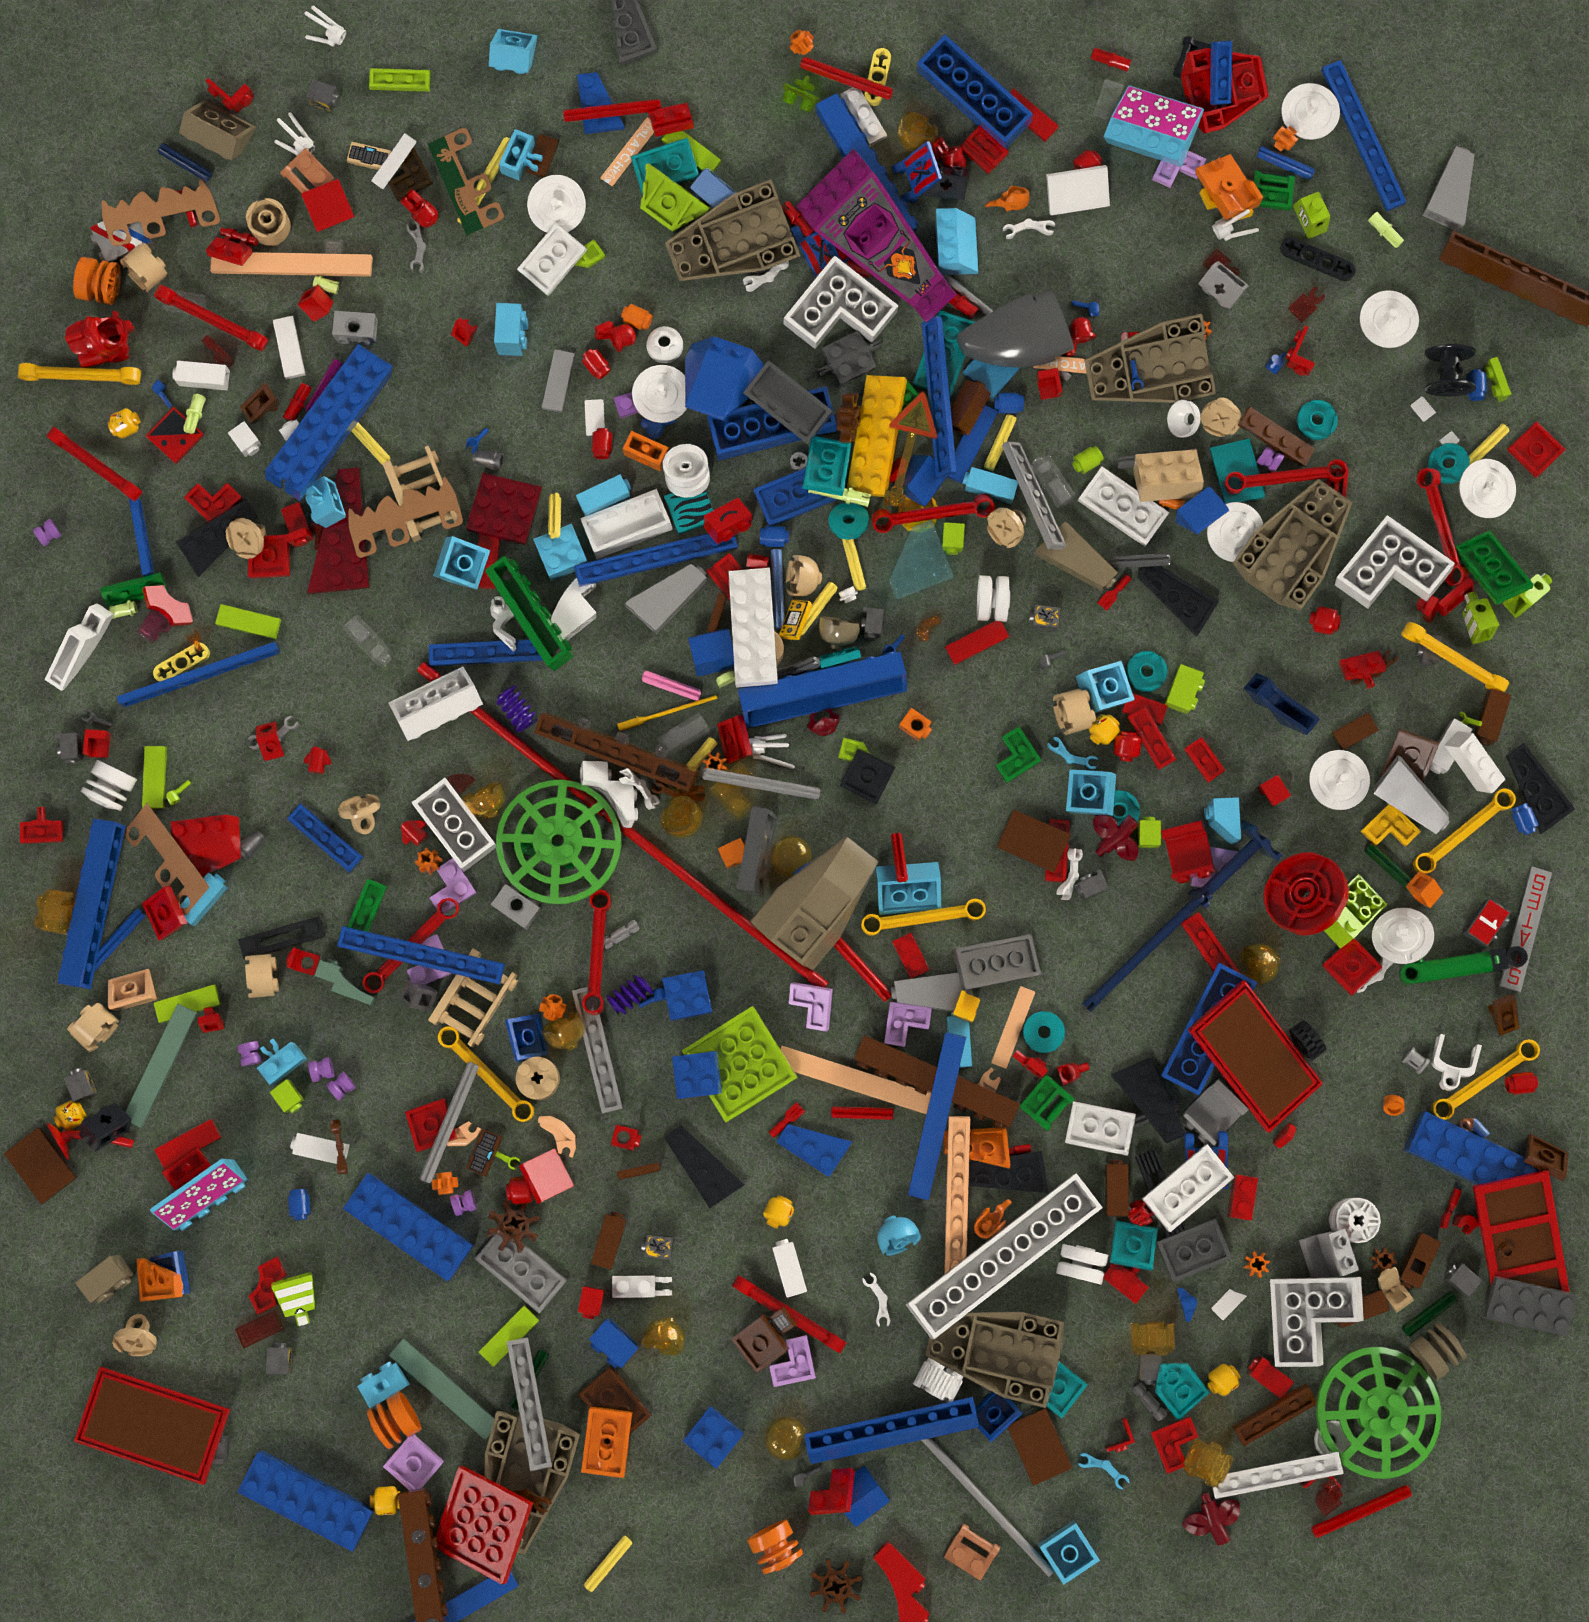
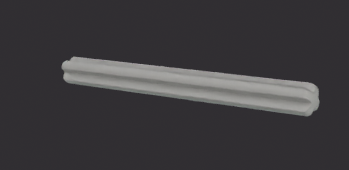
(761, 783)
(449, 1122)

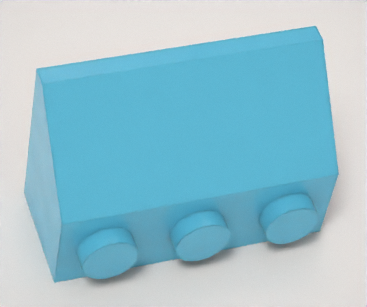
(956, 242)
(918, 894)

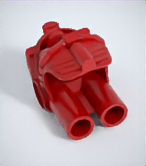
(99, 339)

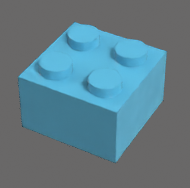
(510, 328)
(560, 553)
(1091, 792)
(1068, 1552)

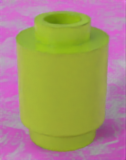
(1087, 460)

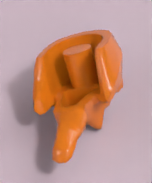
(1013, 199)
(989, 1223)

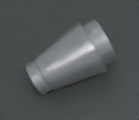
(489, 459)
(251, 844)

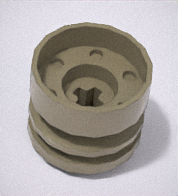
(1440, 1349)

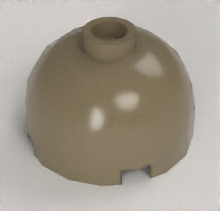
(838, 631)

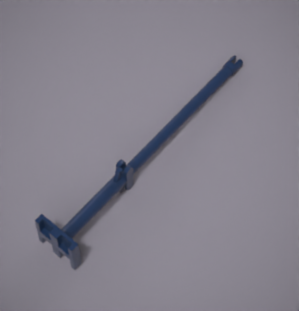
(1199, 897)

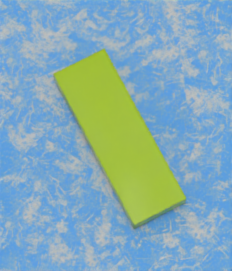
(399, 79)
(702, 156)
(248, 621)
(154, 776)
(194, 1000)
(514, 1329)

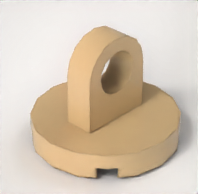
(1220, 417)
(1006, 526)
(245, 537)
(359, 809)
(135, 1340)

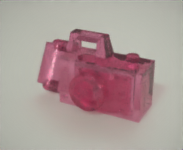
(153, 626)

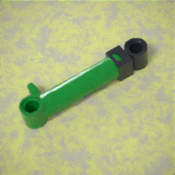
(1463, 965)

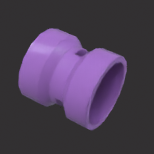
(1270, 459)
(47, 532)
(249, 1053)
(321, 1069)
(345, 1083)
(467, 1200)

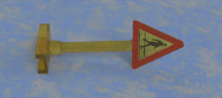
(915, 420)

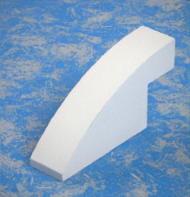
(573, 610)
(78, 646)

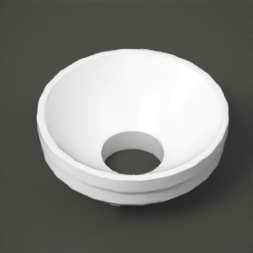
(664, 354)
(1178, 418)
(1335, 1429)

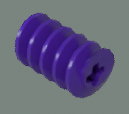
(516, 709)
(629, 994)

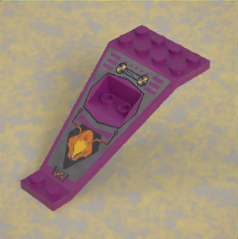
(867, 226)

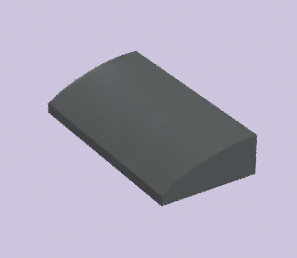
(788, 402)
(757, 851)

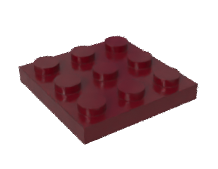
(504, 508)

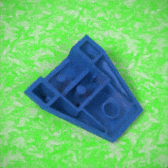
(718, 376)

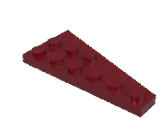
(336, 560)

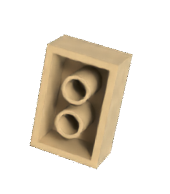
(1168, 475)

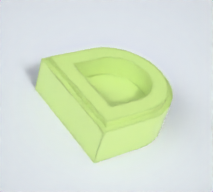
(725, 678)

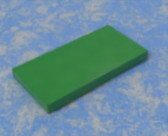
(1493, 567)

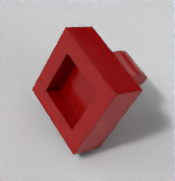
(463, 331)
(757, 561)
(1428, 608)
(210, 1021)

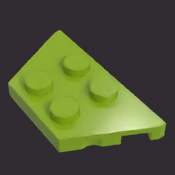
(669, 201)

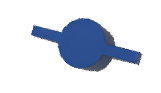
(1275, 363)
(1188, 1303)

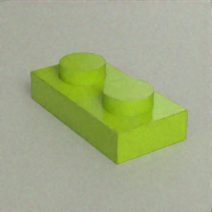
(1499, 384)

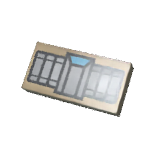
(367, 155)

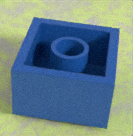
(687, 995)
(697, 1075)
(614, 1343)
(713, 1436)

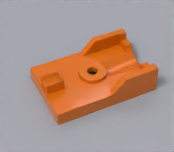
(1228, 199)
(602, 1457)

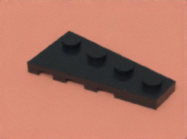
(209, 540)
(1180, 597)
(1538, 788)
(1147, 1092)
(704, 1169)
(1024, 1174)

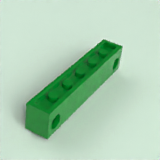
(530, 614)

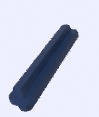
(185, 162)

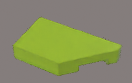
(591, 256)
(849, 748)

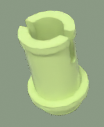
(326, 284)
(124, 609)

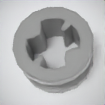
(795, 457)

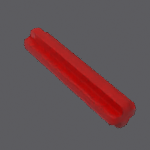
(899, 857)
(862, 1113)

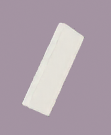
(289, 347)

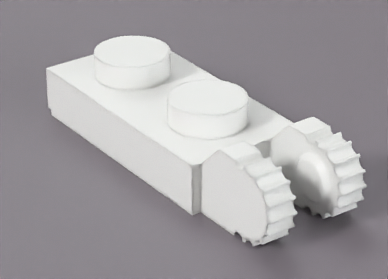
(638, 1286)

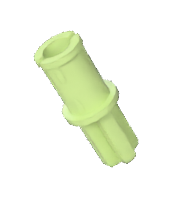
(1386, 230)
(194, 413)

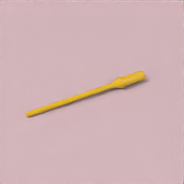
(640, 720)

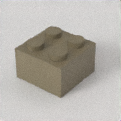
(105, 1279)

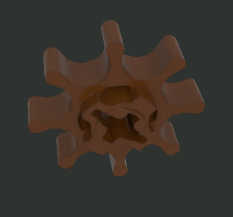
(848, 418)
(509, 1233)
(838, 1595)

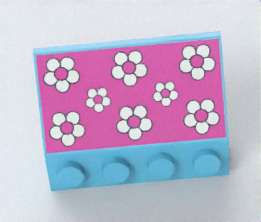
(1153, 125)
(200, 1194)

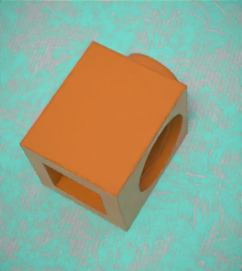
(911, 717)
(732, 853)
(1424, 889)

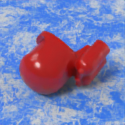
(949, 155)
(421, 210)
(1080, 332)
(620, 336)

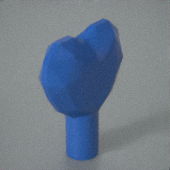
(654, 429)

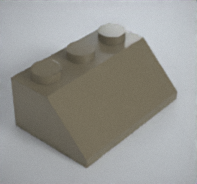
(216, 129)

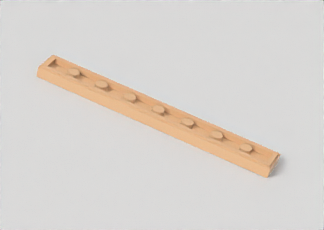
(298, 264)
(856, 1080)
(957, 1190)

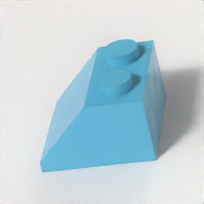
(512, 51)
(461, 562)
(1106, 686)
(1224, 818)

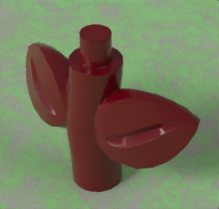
(1116, 836)
(1213, 1518)

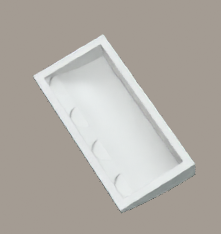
(626, 524)

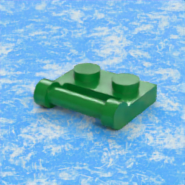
(1275, 197)
(1041, 1097)

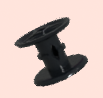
(1450, 370)

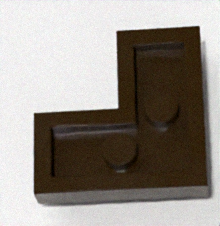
(415, 176)

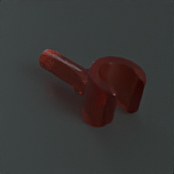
(318, 529)

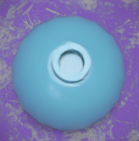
(897, 1234)

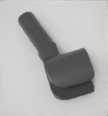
(1044, 661)
(93, 718)
(799, 1478)

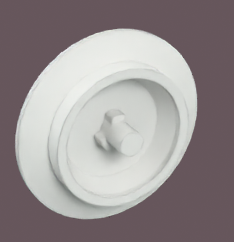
(1310, 111)
(556, 201)
(1389, 319)
(660, 393)
(1487, 488)
(1233, 530)
(1339, 780)
(1403, 935)

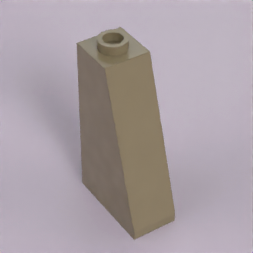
(1079, 560)

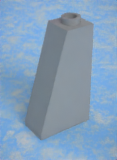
(1451, 193)
(665, 599)
(1411, 796)
(933, 992)

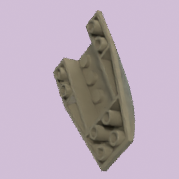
(735, 237)
(1168, 360)
(1295, 546)
(816, 903)
(1004, 1353)
(509, 1466)

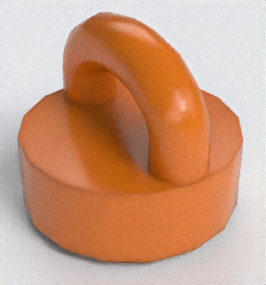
(1393, 1105)

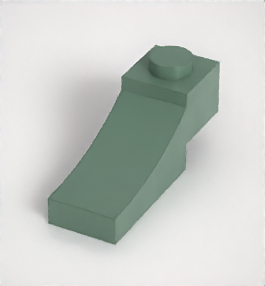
(333, 973)

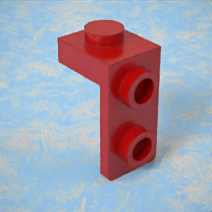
(240, 99)
(1299, 364)
(297, 525)
(1269, 1376)

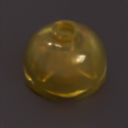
(915, 130)
(486, 801)
(682, 817)
(790, 854)
(1261, 962)
(564, 1032)
(664, 1335)
(785, 1438)

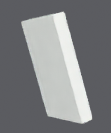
(1078, 190)
(552, 259)
(1100, 1128)

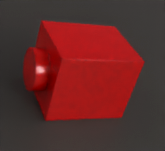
(591, 1302)

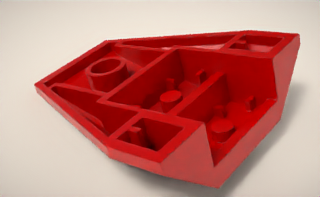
(1247, 87)

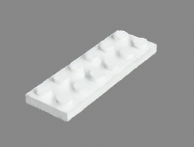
(753, 627)

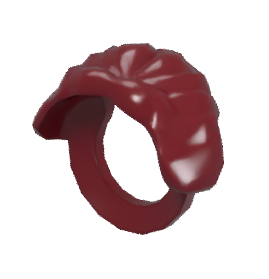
(825, 725)

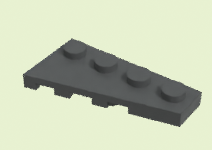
(632, 32)

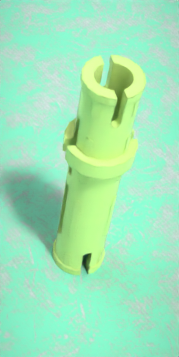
(849, 495)

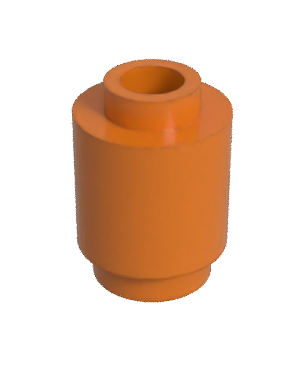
(636, 317)

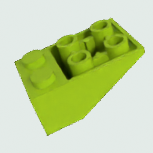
(1358, 912)

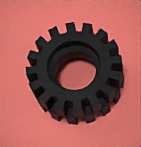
(1308, 1040)

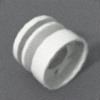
(108, 785)
(1342, 1218)

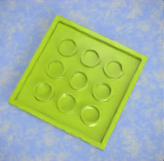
(748, 1063)

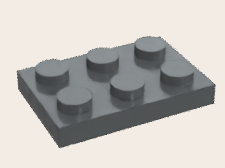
(1193, 1250)

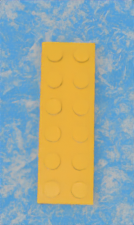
(874, 438)

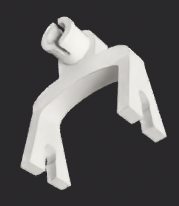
(502, 614)
(1449, 1072)

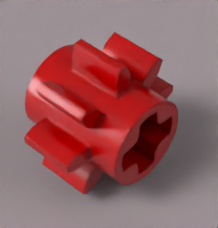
(1140, 1213)

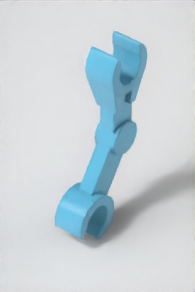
(1071, 759)
(1106, 1465)

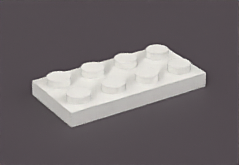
(1121, 506)
(1188, 1188)

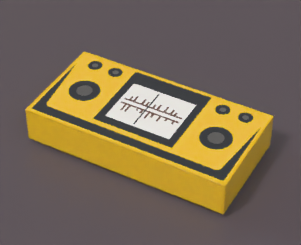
(795, 619)

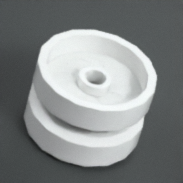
(686, 470)
(993, 598)
(1082, 1263)

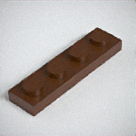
(1276, 436)
(1274, 1415)

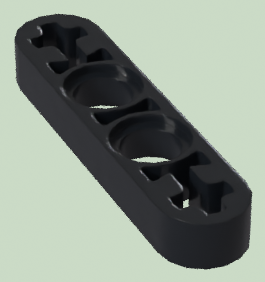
(1316, 262)

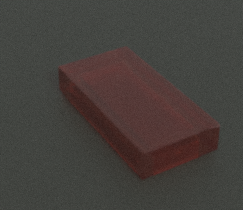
(259, 1329)

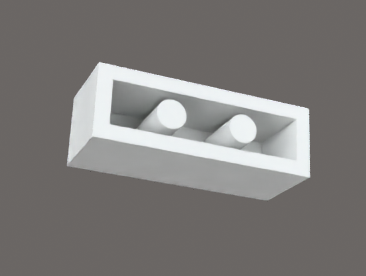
(1475, 762)

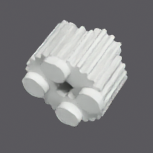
(937, 1381)

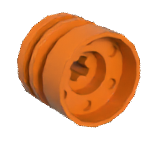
(97, 280)
(390, 1421)
(775, 1546)

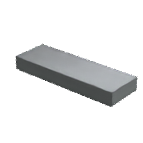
(558, 381)

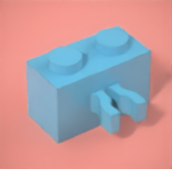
(518, 155)
(325, 502)
(281, 1063)
(382, 1385)

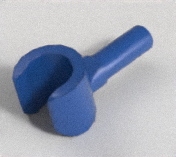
(1093, 307)
(1135, 378)
(158, 387)
(474, 442)
(892, 648)
(659, 995)

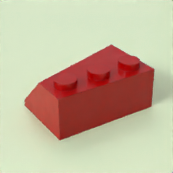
(209, 841)

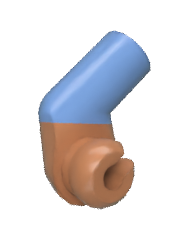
(1474, 1125)

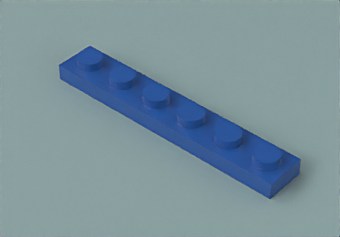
(481, 653)

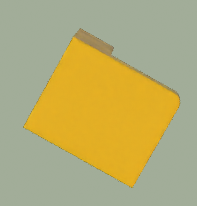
(966, 1007)

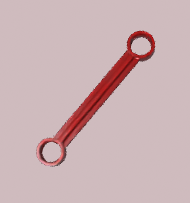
(171, 298)
(94, 464)
(1285, 477)
(932, 513)
(1441, 522)
(418, 937)
(597, 948)
(801, 1321)

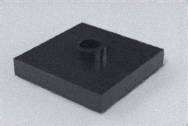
(867, 776)

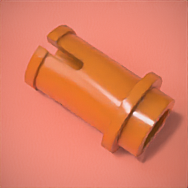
(1172, 503)

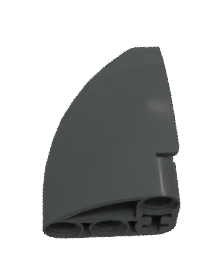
(1019, 333)

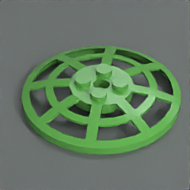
(563, 854)
(1367, 1414)

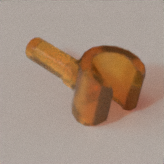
(195, 640)

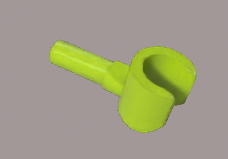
(1466, 720)
(172, 796)
(507, 1159)

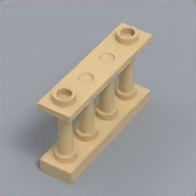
(395, 472)
(452, 997)

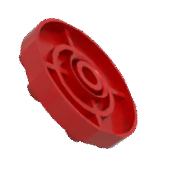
(1303, 874)

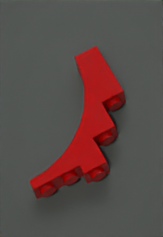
(905, 1581)

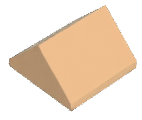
(130, 990)

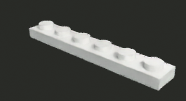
(1279, 1475)

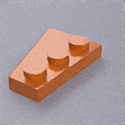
(987, 1146)
(157, 1282)

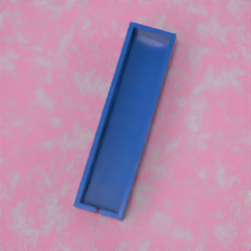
(329, 422)
(823, 689)

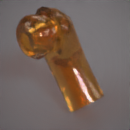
(925, 625)

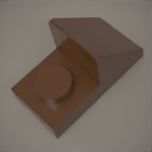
(259, 404)
(1504, 1014)

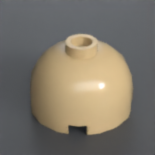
(803, 576)

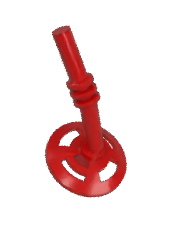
(63, 1138)

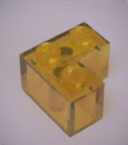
(730, 795)

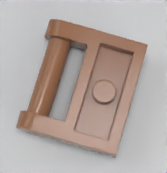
(310, 168)
(967, 1558)

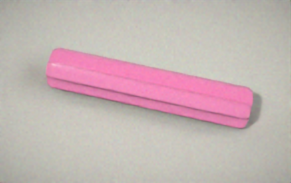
(671, 685)

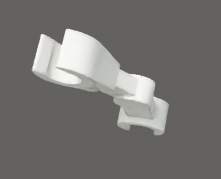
(1029, 224)
(767, 277)
(631, 779)
(1067, 887)
(1385, 964)
(882, 1312)

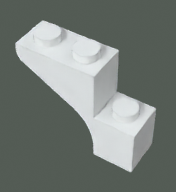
(618, 795)

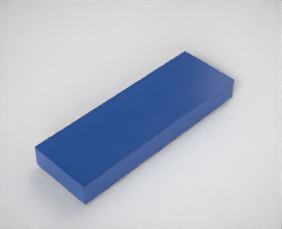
(1221, 72)

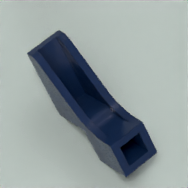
(1283, 707)

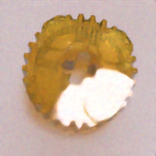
(54, 911)
(1152, 1337)
(1207, 1462)

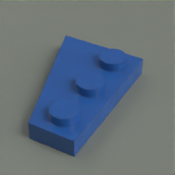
(594, 94)
(814, 1148)

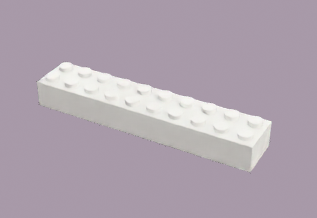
(1003, 1256)

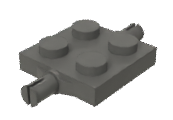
(849, 358)

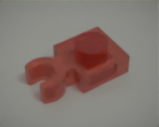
(1219, 256)
(1305, 306)
(220, 355)

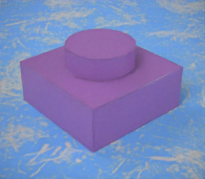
(625, 405)

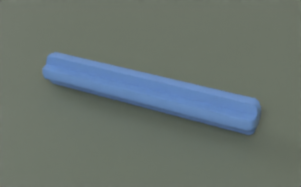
(777, 588)

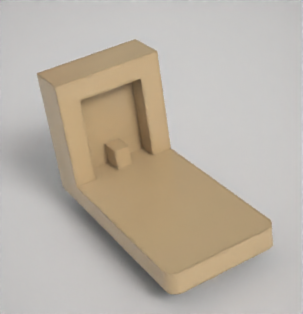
(1394, 1293)

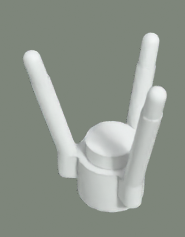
(334, 32)
(300, 143)
(1223, 227)
(759, 744)

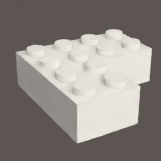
(836, 295)
(1394, 554)
(1300, 1308)

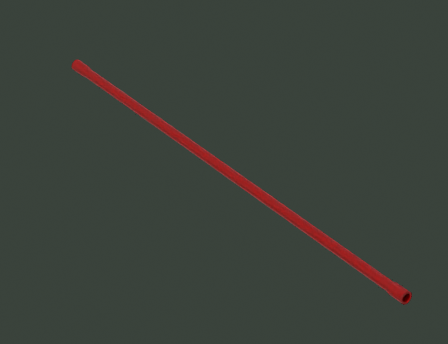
(810, 975)

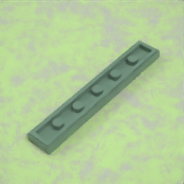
(160, 1064)
(443, 1388)

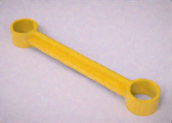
(33, 372)
(1417, 634)
(1464, 831)
(923, 917)
(486, 1074)
(1486, 1079)

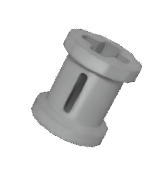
(1415, 1060)

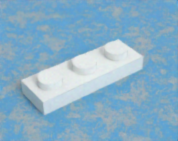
(864, 115)

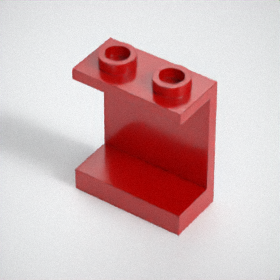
(1189, 852)

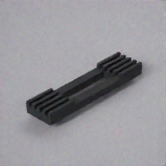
(310, 928)
(1149, 1163)

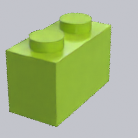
(1184, 689)

